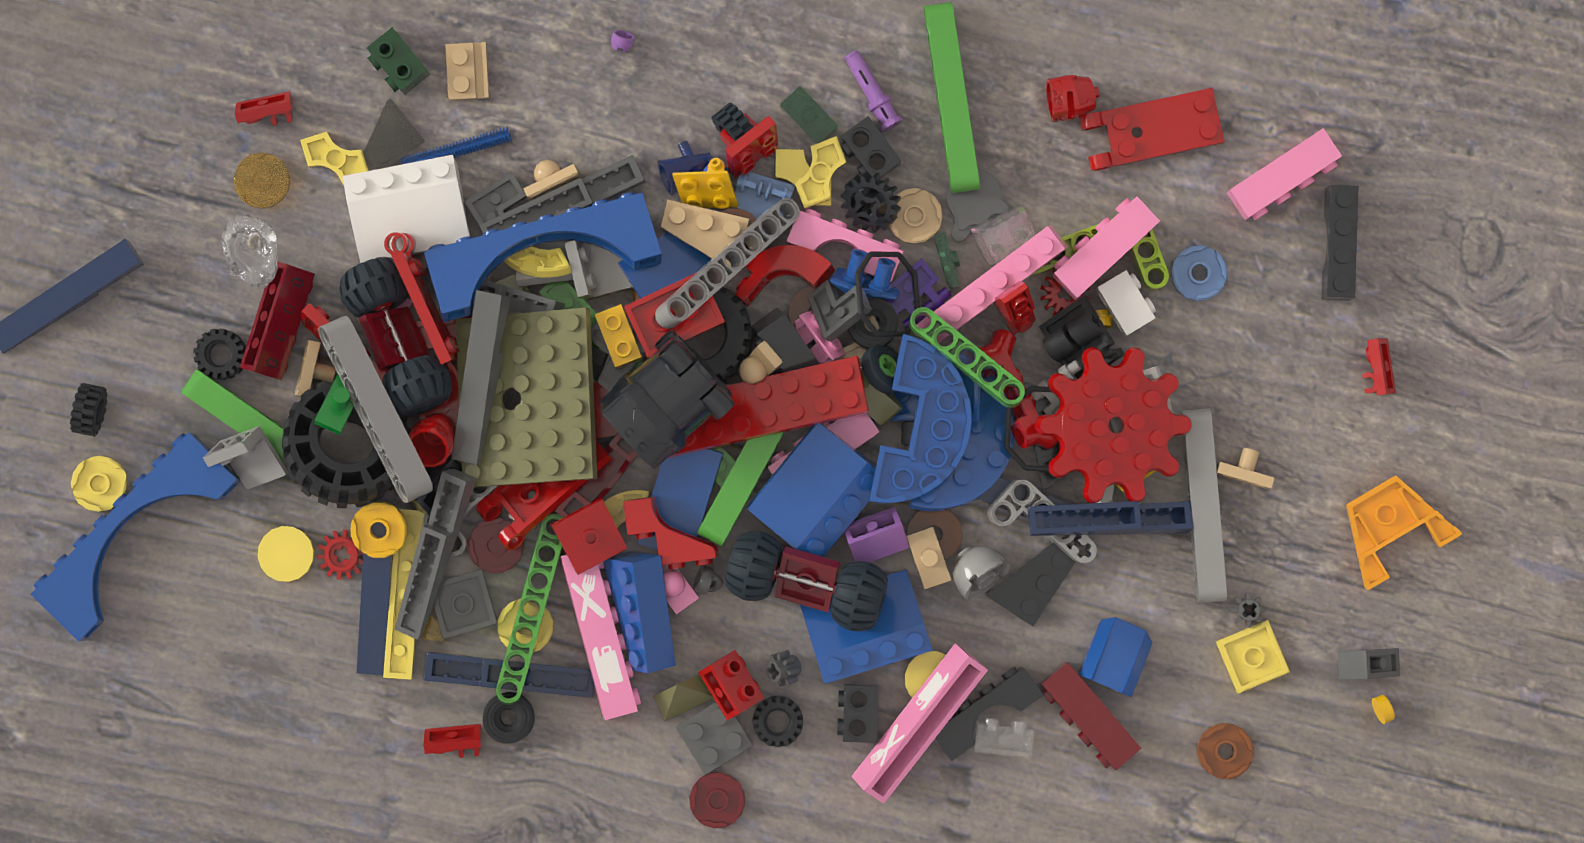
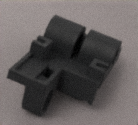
(1076, 330)

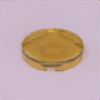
(261, 180)

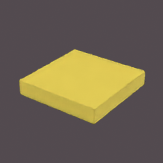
(1252, 656)

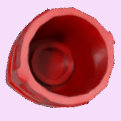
(1070, 97)
(433, 439)

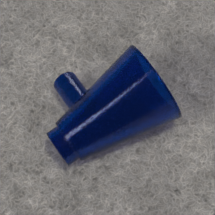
(687, 163)

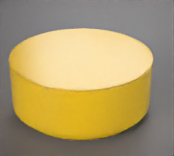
(1383, 709)

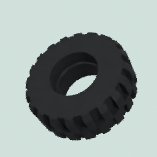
(320, 474)

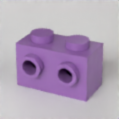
(876, 536)

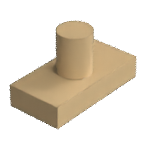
(311, 369)
(1245, 470)
(928, 558)

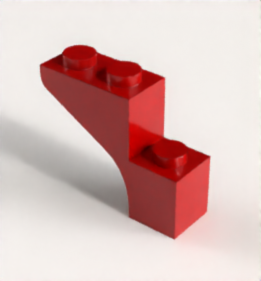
(673, 544)

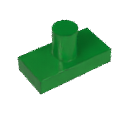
(335, 408)

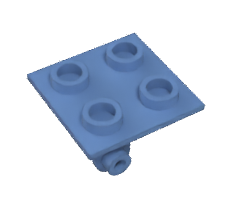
(759, 193)

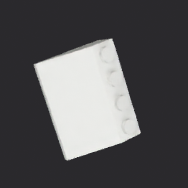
(410, 199)

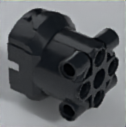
(665, 400)

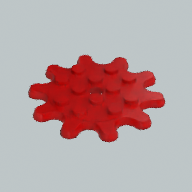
(1084, 430)

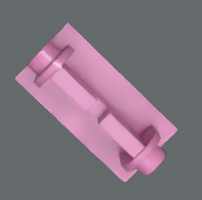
(809, 330)

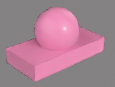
(678, 590)

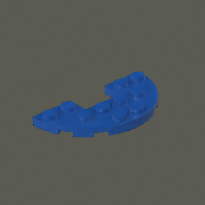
(938, 430)
(981, 462)

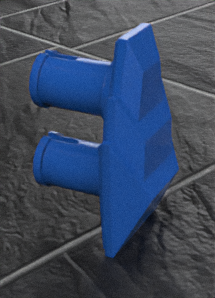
(875, 286)

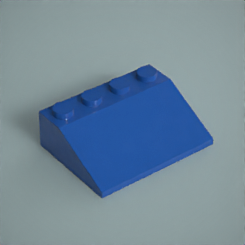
(815, 492)
(895, 637)

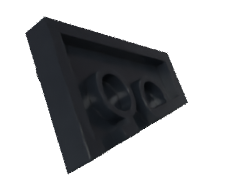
(1034, 584)

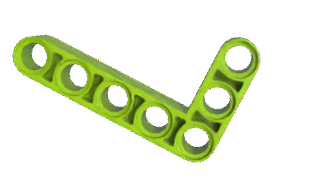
(1142, 264)

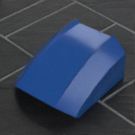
(1116, 655)

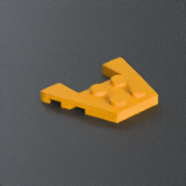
(1386, 515)

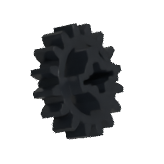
(864, 208)

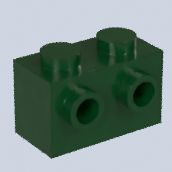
(397, 61)

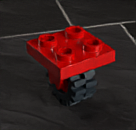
(744, 138)

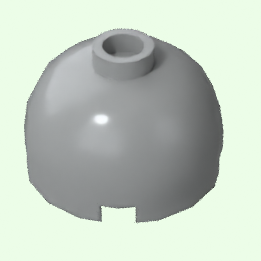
(977, 571)

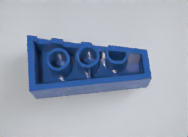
(642, 609)

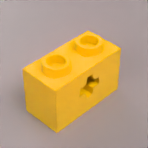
(618, 337)

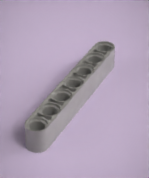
(718, 268)
(375, 409)
(1205, 508)

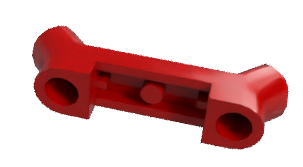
(1023, 429)

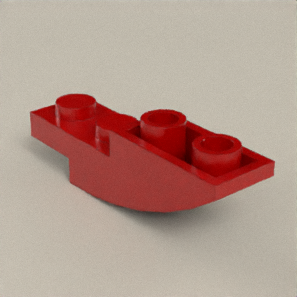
(1016, 308)

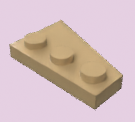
(701, 227)

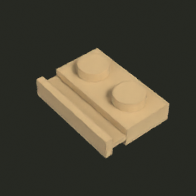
(467, 71)

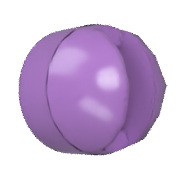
(622, 40)

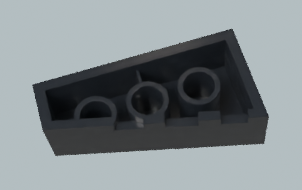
(784, 340)

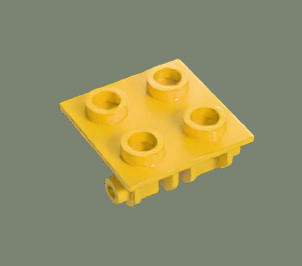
(707, 188)

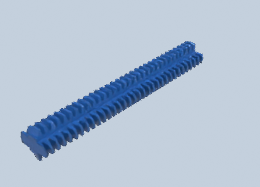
(463, 147)

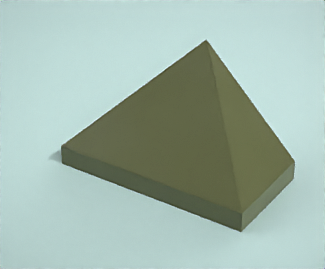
(682, 697)

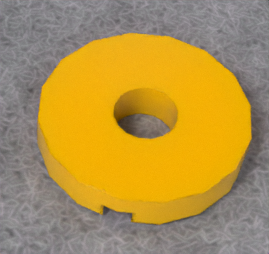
(362, 529)

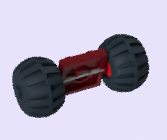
(415, 378)
(806, 580)

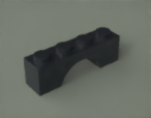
(1341, 250)
(1015, 691)

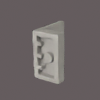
(595, 270)
(249, 456)

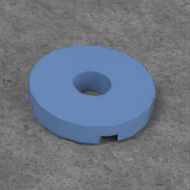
(1182, 273)

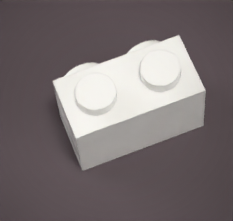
(1126, 303)

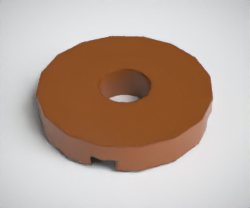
(1208, 750)

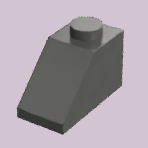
(1368, 663)

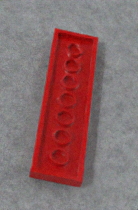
(785, 404)

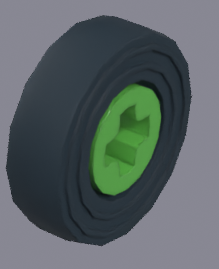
(874, 364)

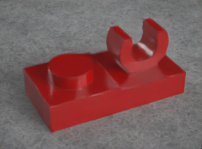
(255, 109)
(1382, 375)
(453, 738)

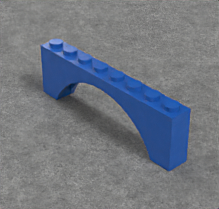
(616, 226)
(72, 588)

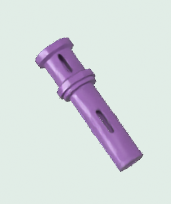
(873, 92)

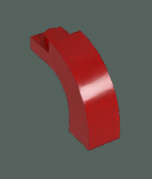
(783, 261)

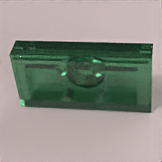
(808, 115)
(949, 261)

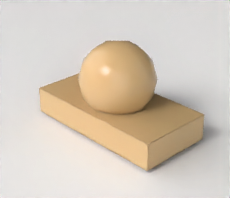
(550, 177)
(759, 364)

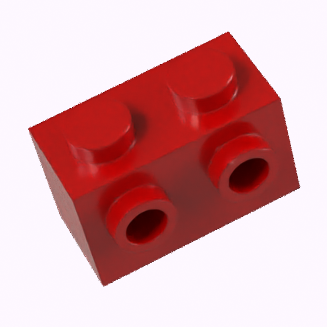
(731, 684)

